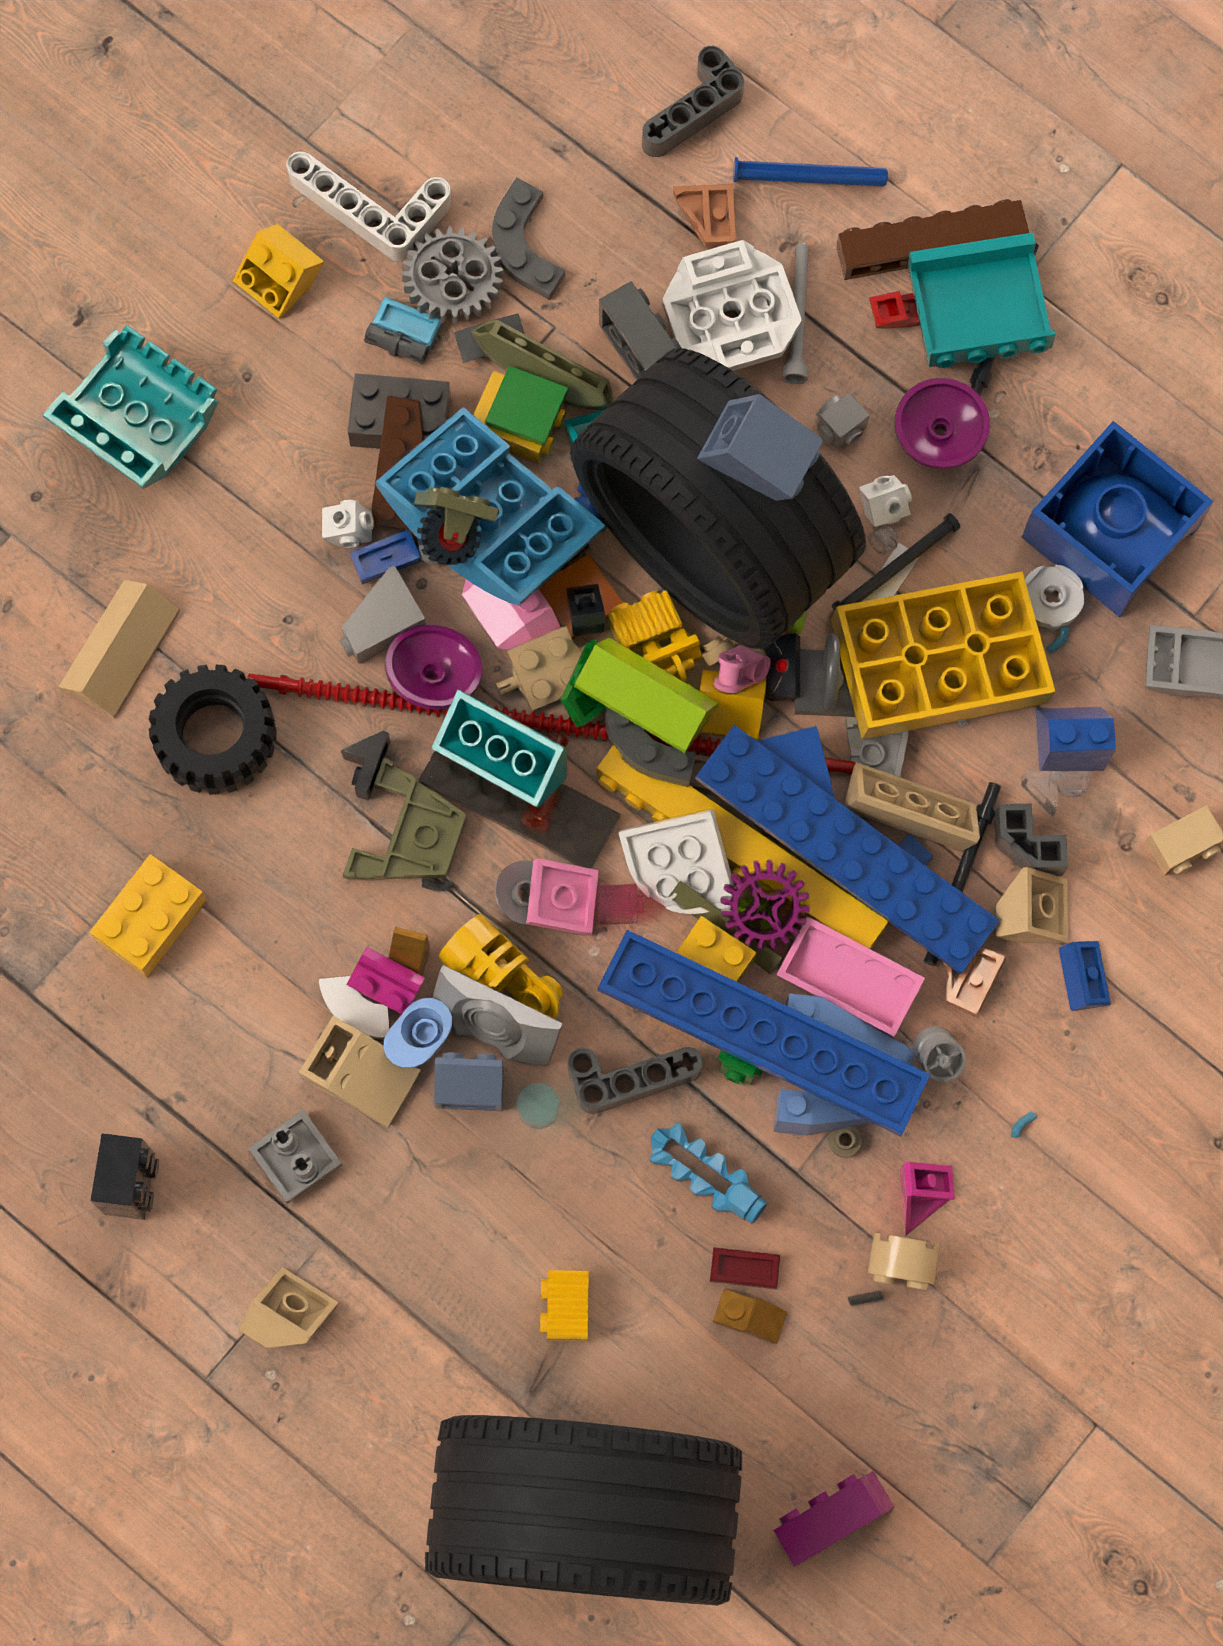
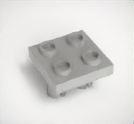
(295, 1156)

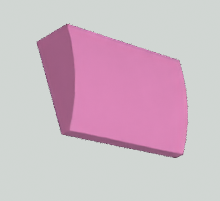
(851, 976)

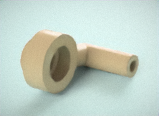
(718, 645)

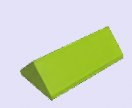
(645, 694)

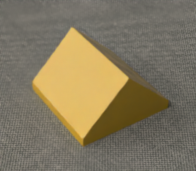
(737, 709)

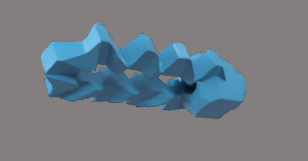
(738, 1198)

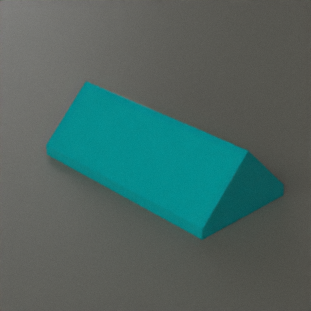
(501, 749)

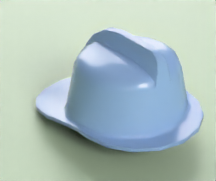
(418, 1033)

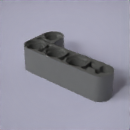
(667, 133)
(636, 1073)

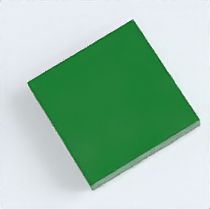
(526, 406)

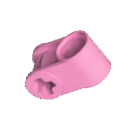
(741, 669)

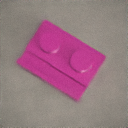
(385, 980)

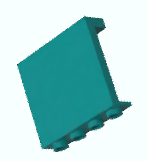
(980, 300)

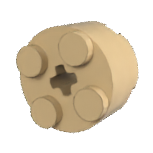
(903, 1260)

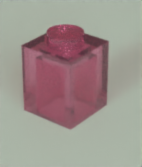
(619, 904)

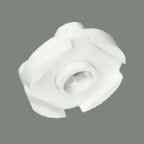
(1070, 596)

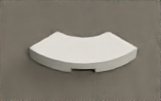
(353, 1008)

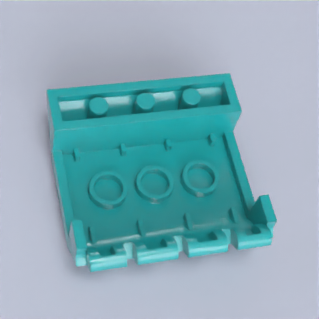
(136, 408)

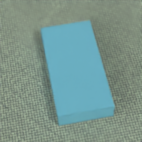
(406, 319)

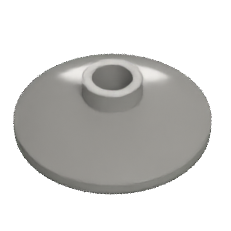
(510, 880)

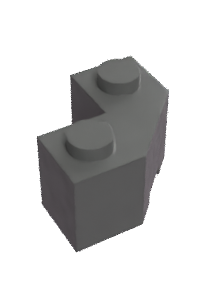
(1017, 841)

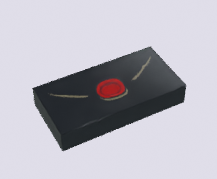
(784, 670)

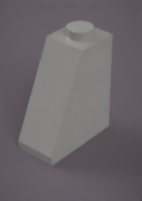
(380, 617)

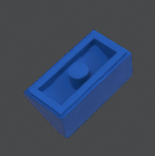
(1084, 975)

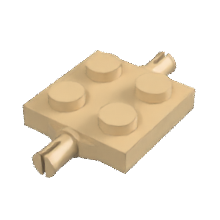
(542, 667)

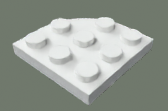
(677, 851)

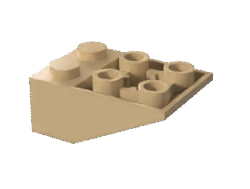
(358, 1072)

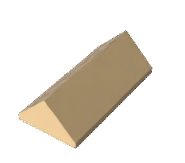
(120, 647)
(912, 808)

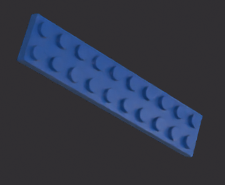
(847, 849)
(764, 1032)

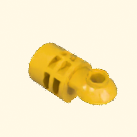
(493, 960)

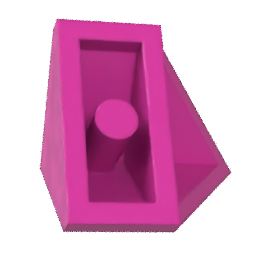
(924, 1191)

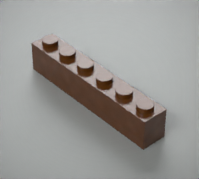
(888, 245)

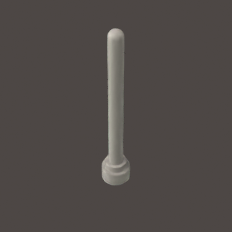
(795, 369)

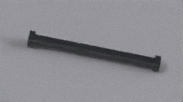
(949, 524)

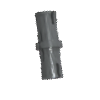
(396, 343)

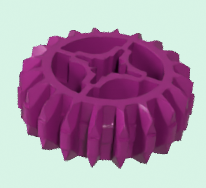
(779, 929)

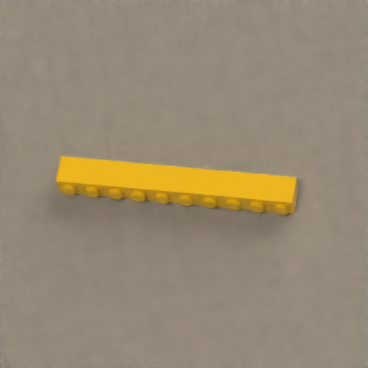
(743, 846)

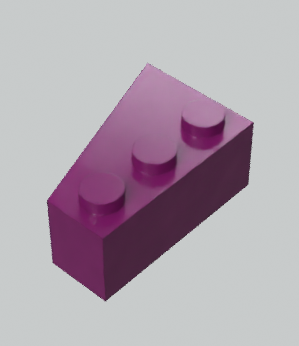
(832, 1517)

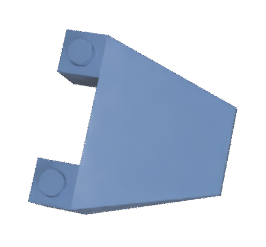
(807, 1114)

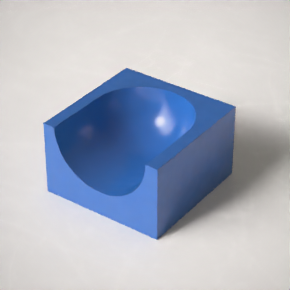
(1116, 517)

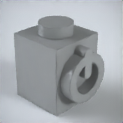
(842, 420)

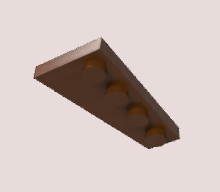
(400, 435)

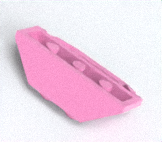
(509, 623)

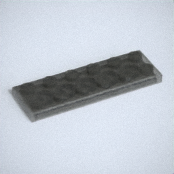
(577, 822)

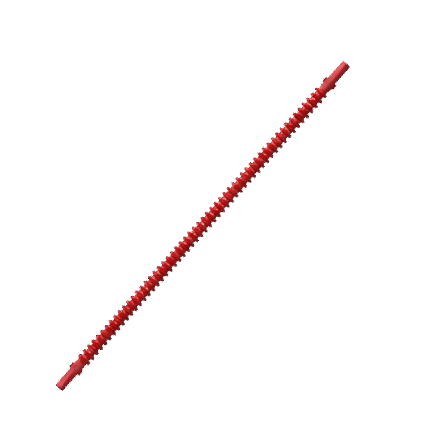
(288, 685)

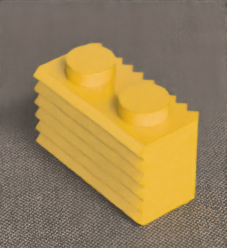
(644, 621)
(566, 1306)

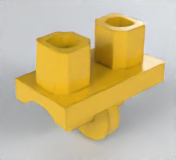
(677, 656)

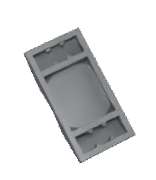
(1184, 662)
(497, 1019)

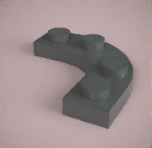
(510, 245)
(647, 754)

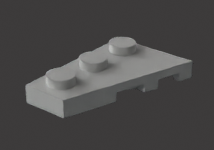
(881, 752)

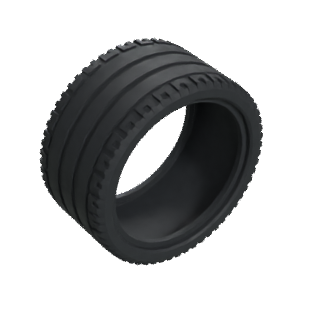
(701, 535)
(584, 1509)

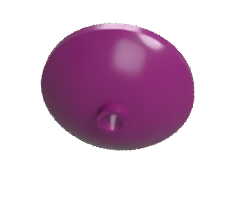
(947, 406)
(436, 654)

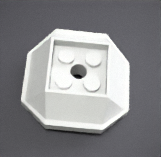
(738, 281)

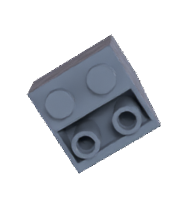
(469, 1082)

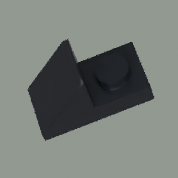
(586, 609)
(370, 754)

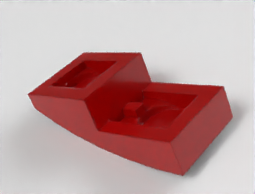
(894, 310)

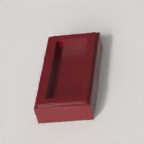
(745, 1268)

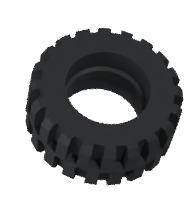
(206, 689)

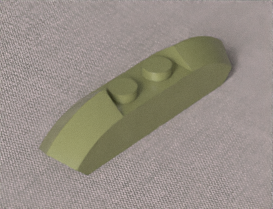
(512, 348)

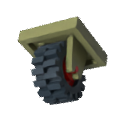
(451, 526)

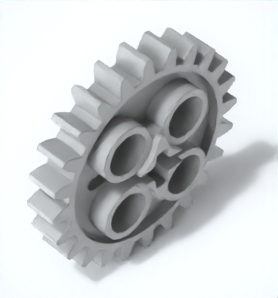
(433, 292)

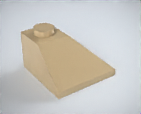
(1034, 909)
(286, 1311)

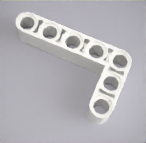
(367, 210)

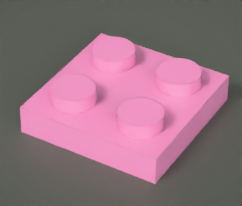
(562, 897)

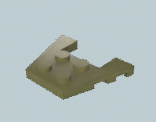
(423, 835)

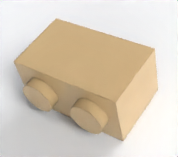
(1185, 841)

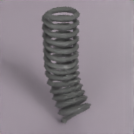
(444, 886)

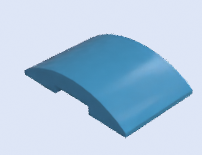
(534, 526)

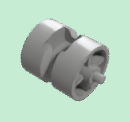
(939, 1053)

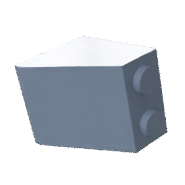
(761, 447)

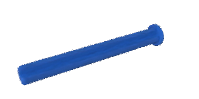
(809, 173)

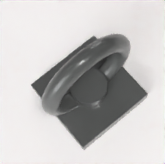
(823, 682)

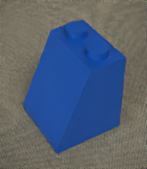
(1074, 738)

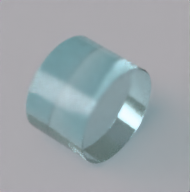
(538, 1105)

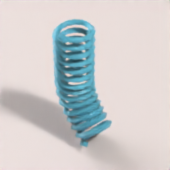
(1063, 633)
(1016, 1129)

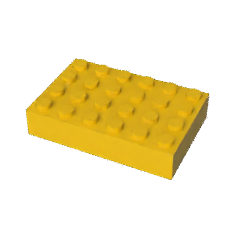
(942, 655)

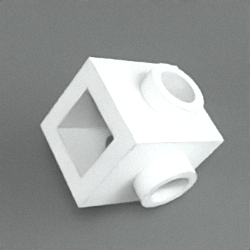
(885, 500)
(347, 524)

